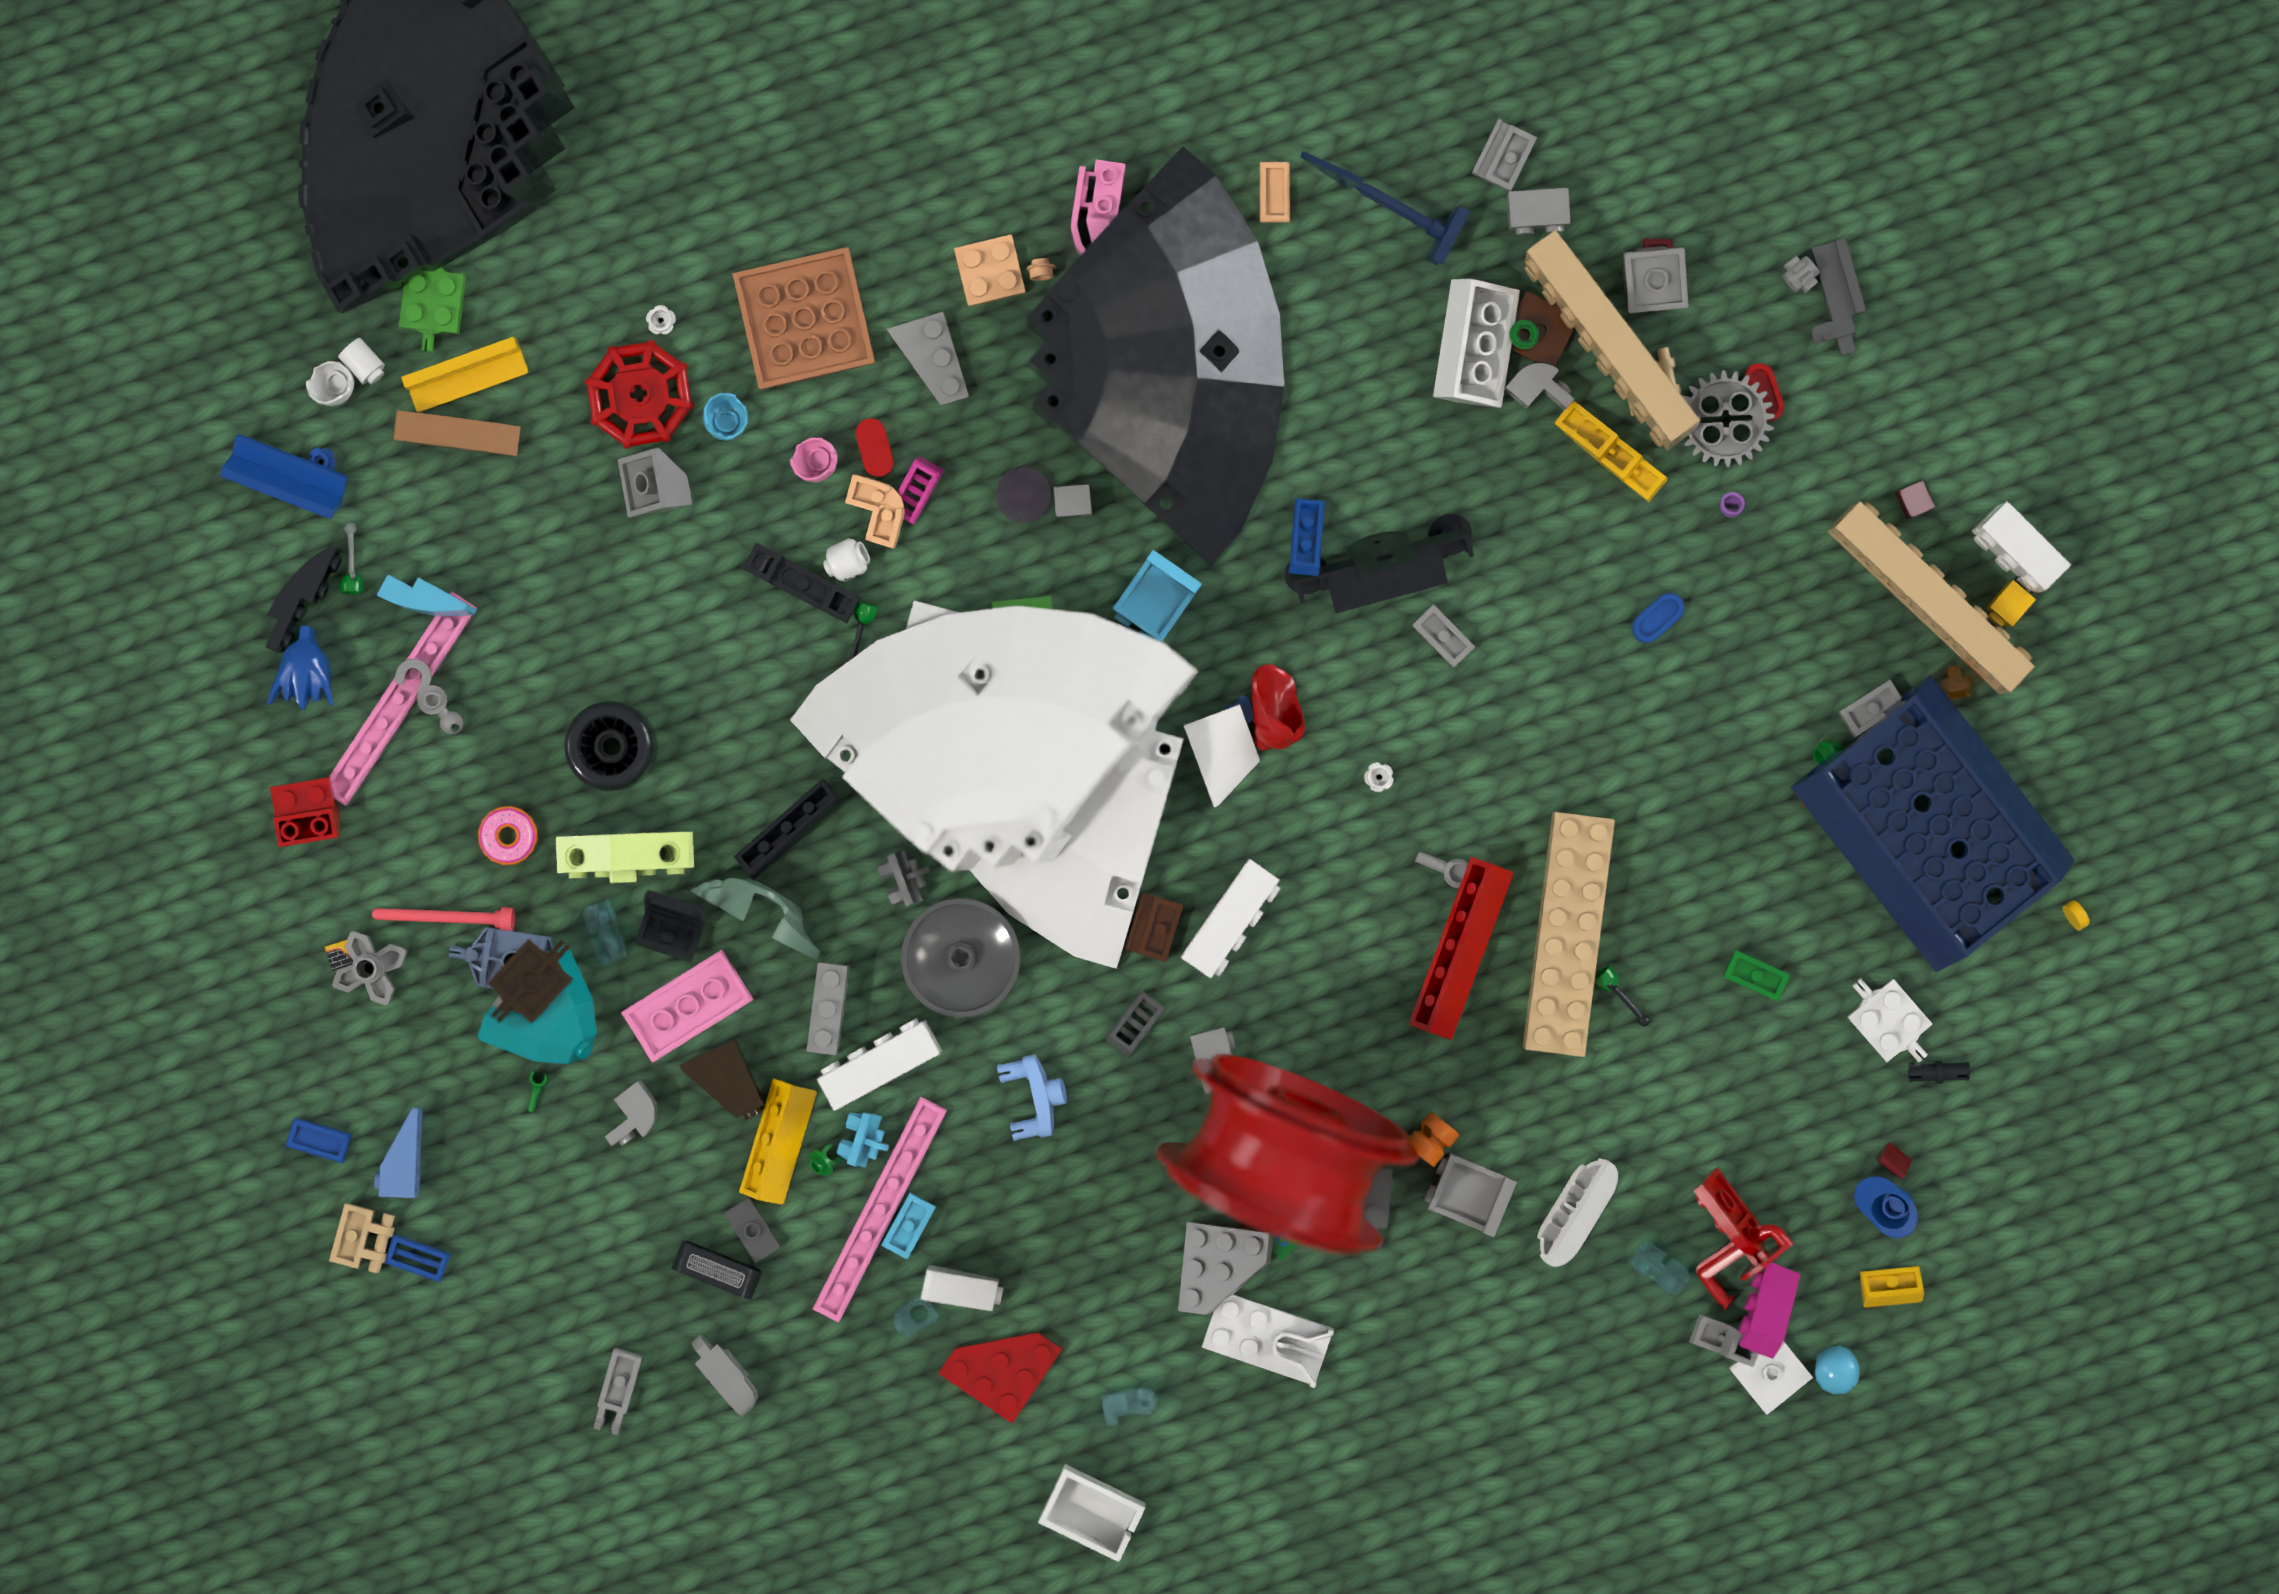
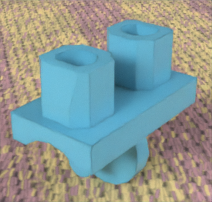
(867, 1139)

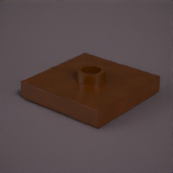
(1552, 330)

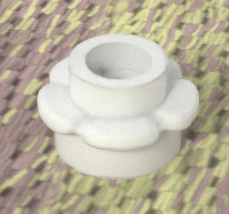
(660, 312)
(1374, 770)

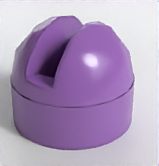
(1732, 499)

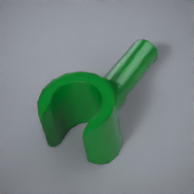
(535, 1090)

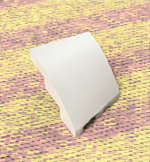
(1222, 751)

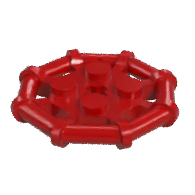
(629, 408)

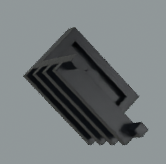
(670, 926)

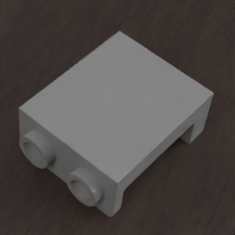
(1470, 1193)

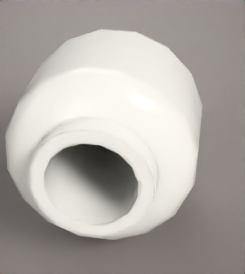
(846, 560)

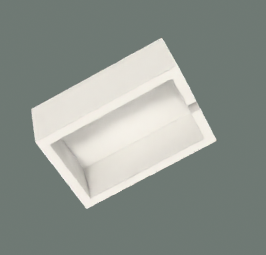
(2020, 548)
(1091, 1512)

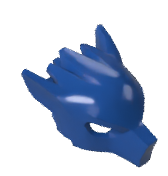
(303, 672)

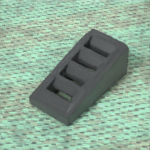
(1120, 1045)

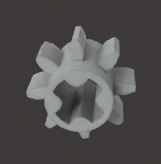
(1800, 274)

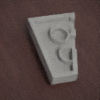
(933, 356)

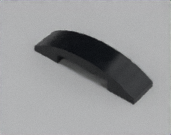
(801, 583)

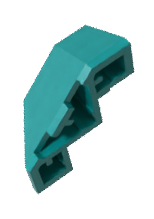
(560, 1033)

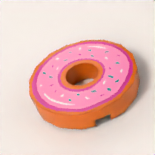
(490, 838)

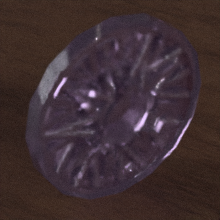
(1023, 494)

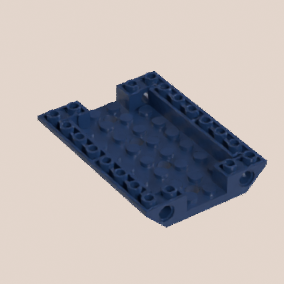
(1907, 851)

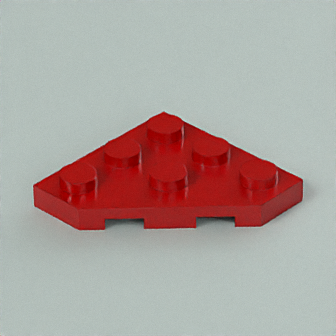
(1002, 1370)

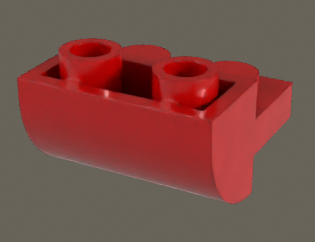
(305, 812)

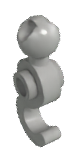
(430, 698)

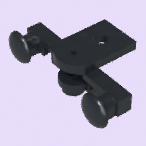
(1387, 565)

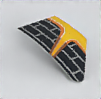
(338, 955)

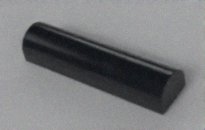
(788, 829)

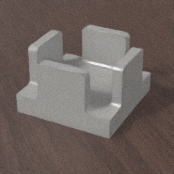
(1655, 279)

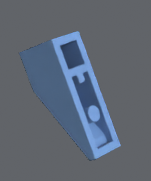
(401, 1167)

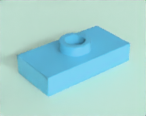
(908, 1225)

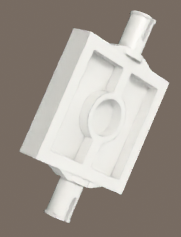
(1889, 1020)

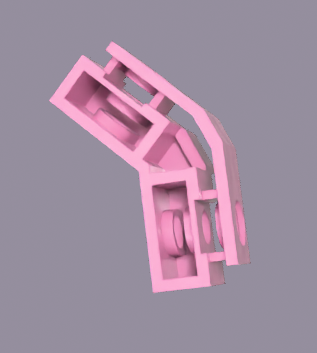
(1106, 199)

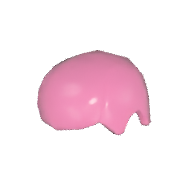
(814, 460)

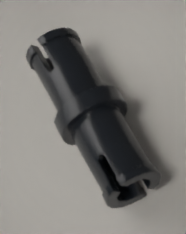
(1938, 1072)

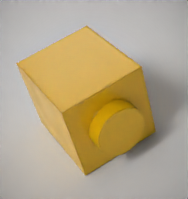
(2009, 605)

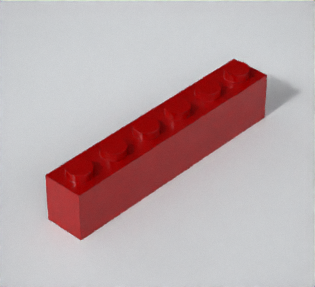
(1461, 948)

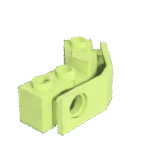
(623, 854)

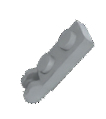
(618, 1387)

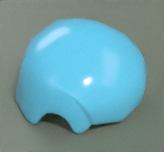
(725, 416)
(1837, 1370)

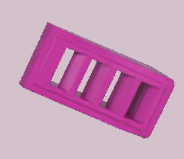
(931, 469)

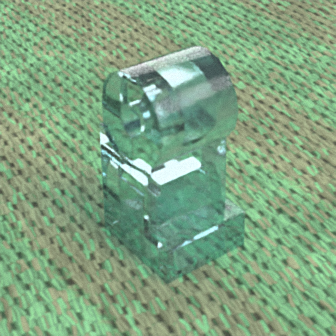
(1128, 1401)

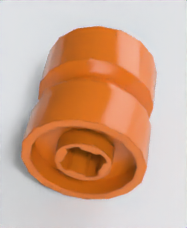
(1433, 1138)

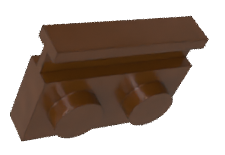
(1154, 927)

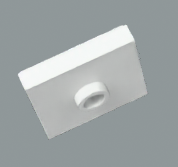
(1772, 1379)

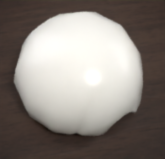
(331, 383)

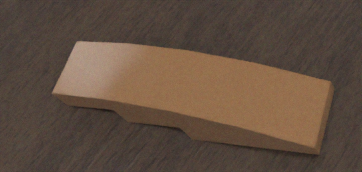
(456, 433)

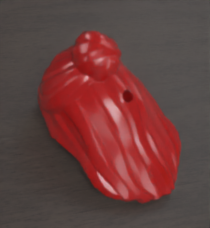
(1275, 709)

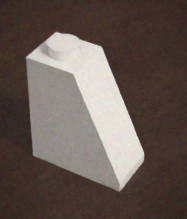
(961, 1288)

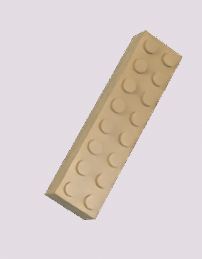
(1611, 341)
(1931, 598)
(1568, 934)

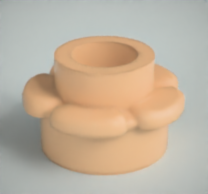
(1041, 269)

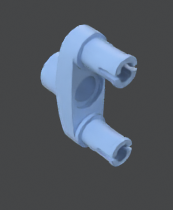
(1044, 1092)

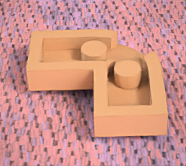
(886, 508)

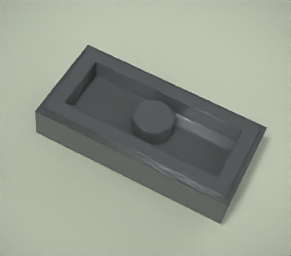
(752, 1230)

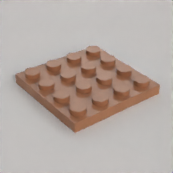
(803, 318)

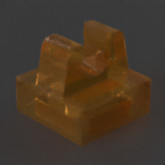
(1955, 685)

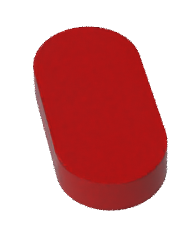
(1764, 375)
(874, 448)

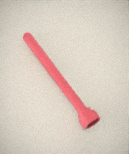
(500, 919)

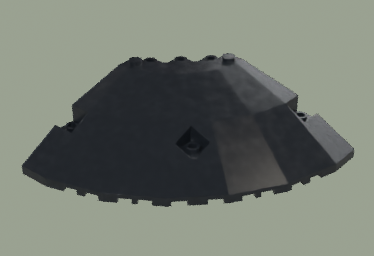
(445, 158)
(1139, 358)

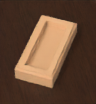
(1274, 192)

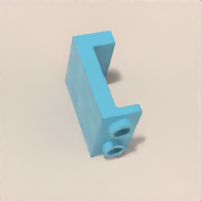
(1156, 597)

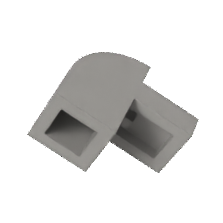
(1538, 378)
(640, 1110)
(1722, 1339)

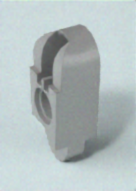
(726, 1375)

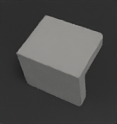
(1073, 500)

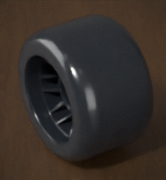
(587, 746)

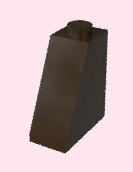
(727, 1079)

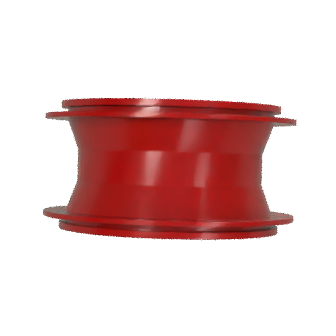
(1287, 1154)

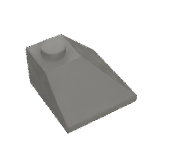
(653, 483)

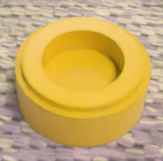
(2076, 915)

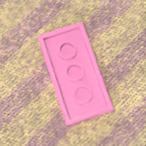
(687, 1005)

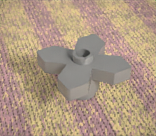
(362, 952)

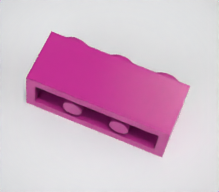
(1768, 1309)

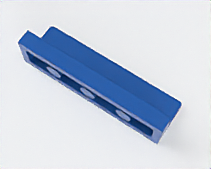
(285, 476)

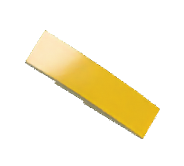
(1610, 451)

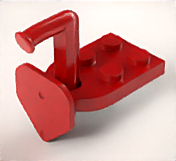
(1743, 1230)

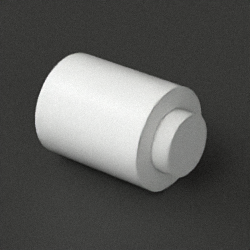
(362, 362)

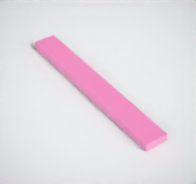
(394, 706)
(879, 1209)

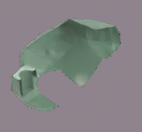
(735, 897)

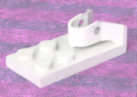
(1268, 1338)

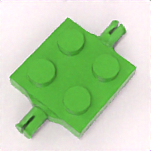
(432, 304)

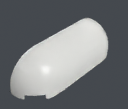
(1576, 1211)

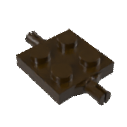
(530, 981)

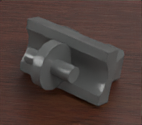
(908, 878)

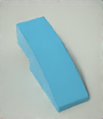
(423, 598)

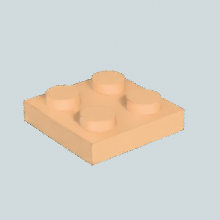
(989, 270)

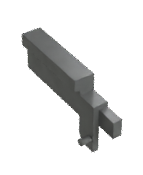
(1840, 294)

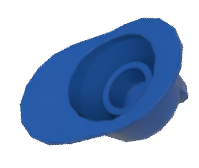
(1886, 1206)

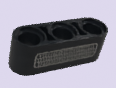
(716, 1269)

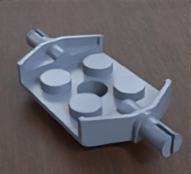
(491, 949)

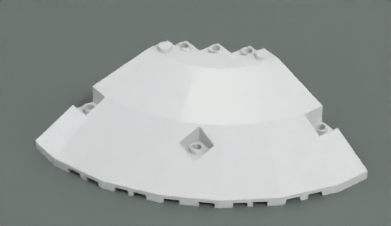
(999, 759)
(1111, 840)

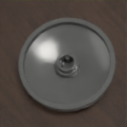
(960, 957)

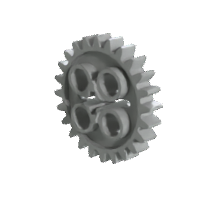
(1727, 446)

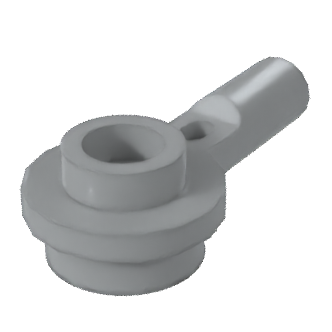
(1452, 870)

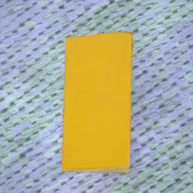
(1891, 1286)

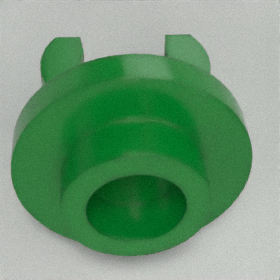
(821, 1163)

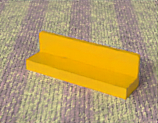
(466, 374)
(777, 1142)

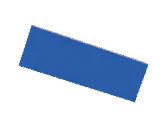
(1306, 537)

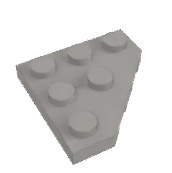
(1219, 1263)

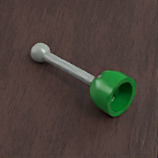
(351, 582)

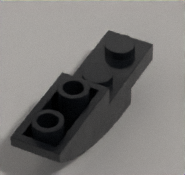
(306, 584)

